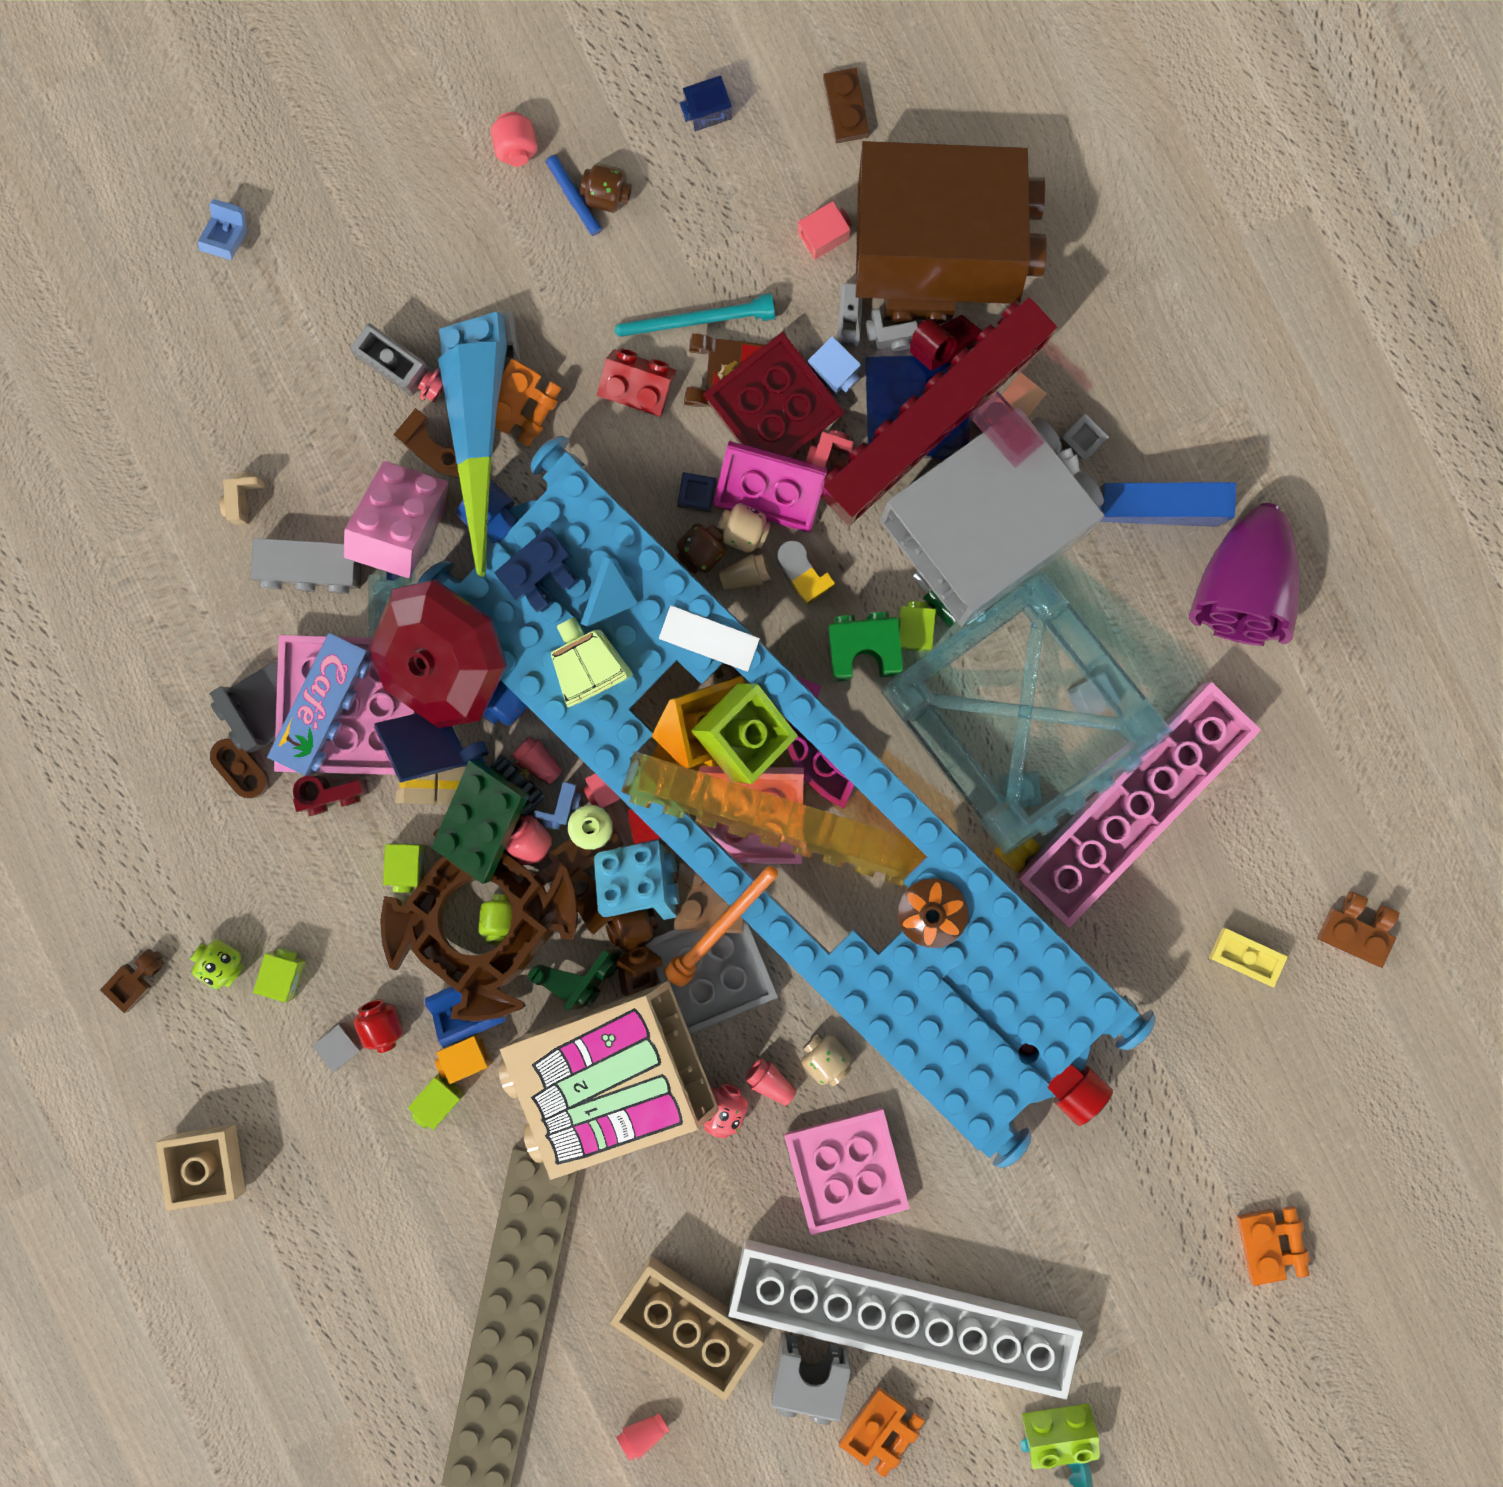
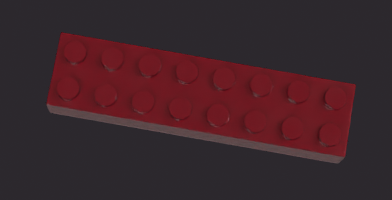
(940, 410)

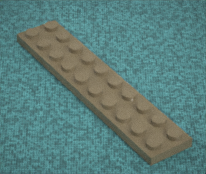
(509, 1325)

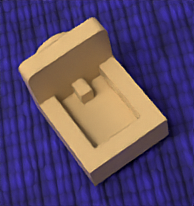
(234, 502)

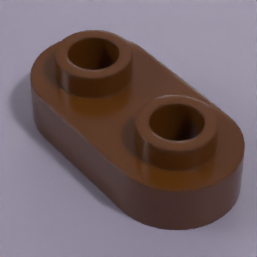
(239, 770)

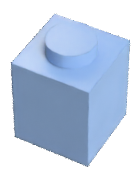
(835, 367)

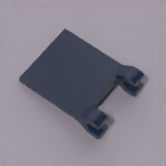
(422, 749)

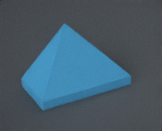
(609, 594)

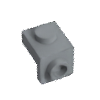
(893, 336)

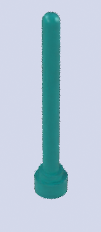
(760, 308)

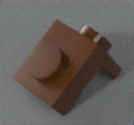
(638, 970)

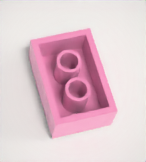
(395, 519)

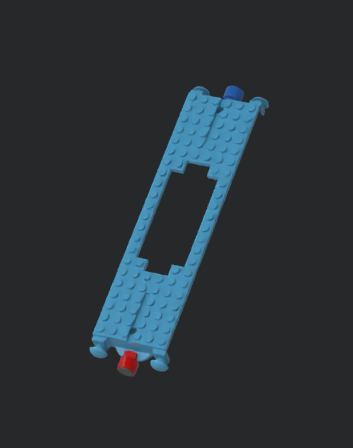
(967, 1024)

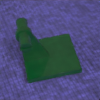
(575, 988)

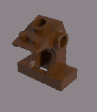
(415, 437)

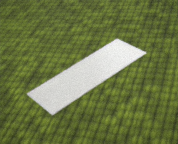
(709, 638)

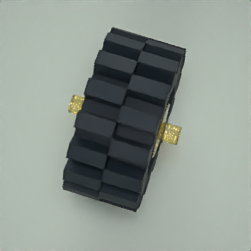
(518, 778)

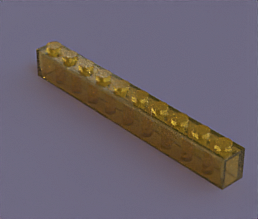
(770, 817)

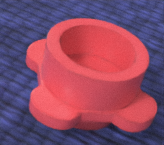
(431, 385)

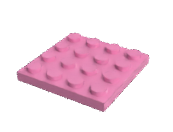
(357, 743)

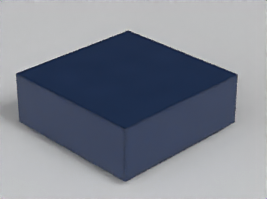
(696, 492)

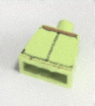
(586, 663)

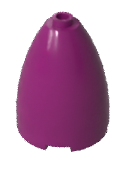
(1252, 581)

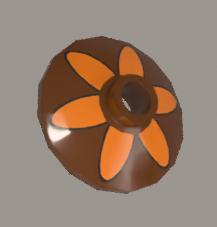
(938, 896)

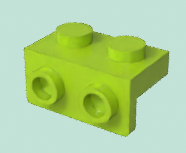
(1061, 1436)

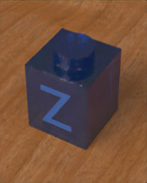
(706, 103)

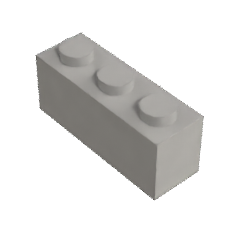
(303, 565)

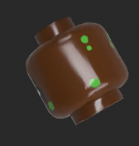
(605, 187)
(701, 548)

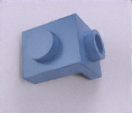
(224, 230)
(568, 802)

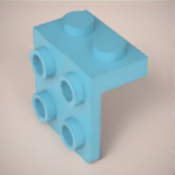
(636, 880)

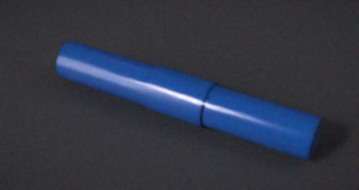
(573, 195)

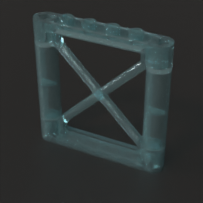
(1001, 817)

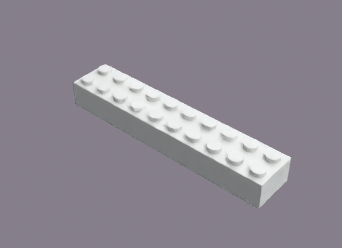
(905, 1319)

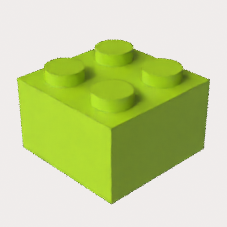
(744, 733)

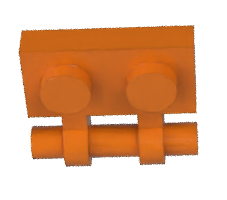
(516, 388)
(1263, 1249)
(873, 1426)

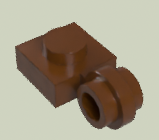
(127, 985)

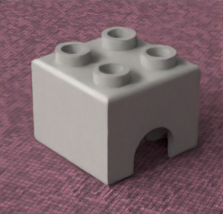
(808, 1388)

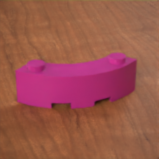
(818, 770)

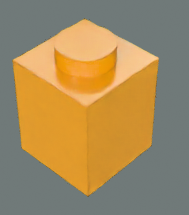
(462, 1059)

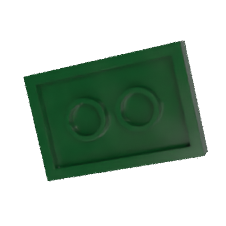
(479, 821)

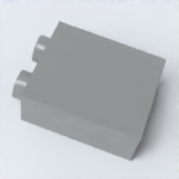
(988, 527)

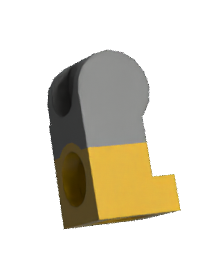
(800, 573)

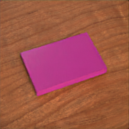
(770, 483)

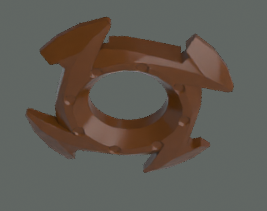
(481, 976)

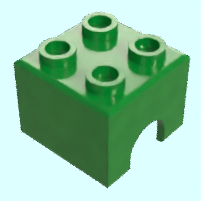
(874, 637)

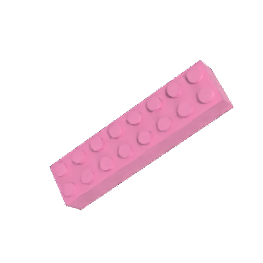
(1138, 807)

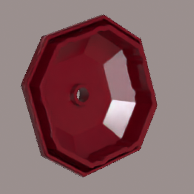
(456, 645)

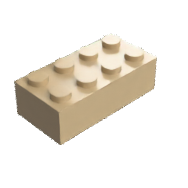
(687, 1328)

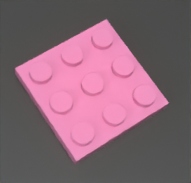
(778, 781)
(846, 1171)

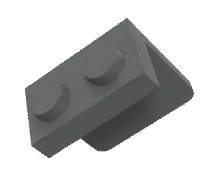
(249, 709)

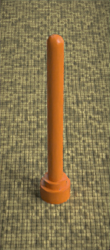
(681, 969)

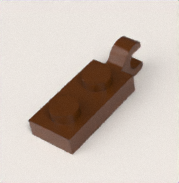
(573, 856)

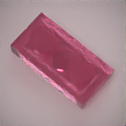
(1006, 429)

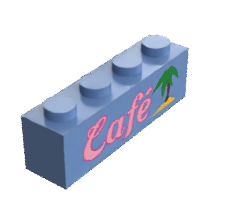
(319, 705)

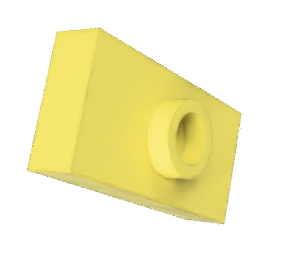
(1248, 957)

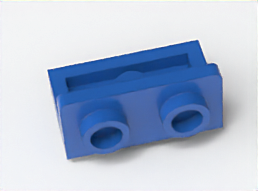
(452, 1030)

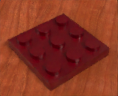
(773, 400)

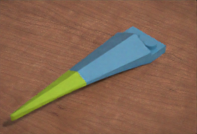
(471, 380)

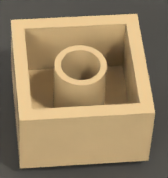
(200, 1167)

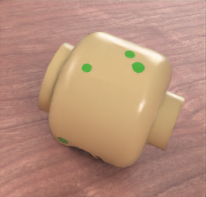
(744, 528)
(826, 1060)

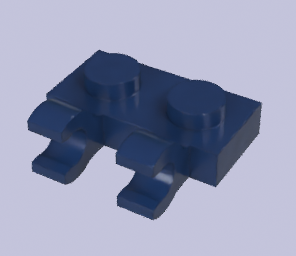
(532, 565)

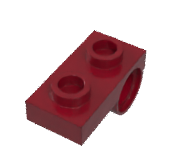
(940, 344)
(345, 794)

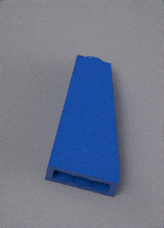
(1169, 503)

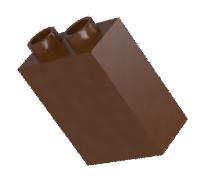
(947, 222)

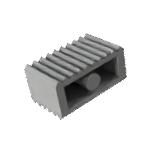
(389, 359)

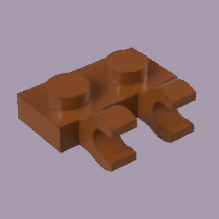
(1356, 937)

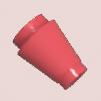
(537, 760)
(770, 1082)
(642, 1436)

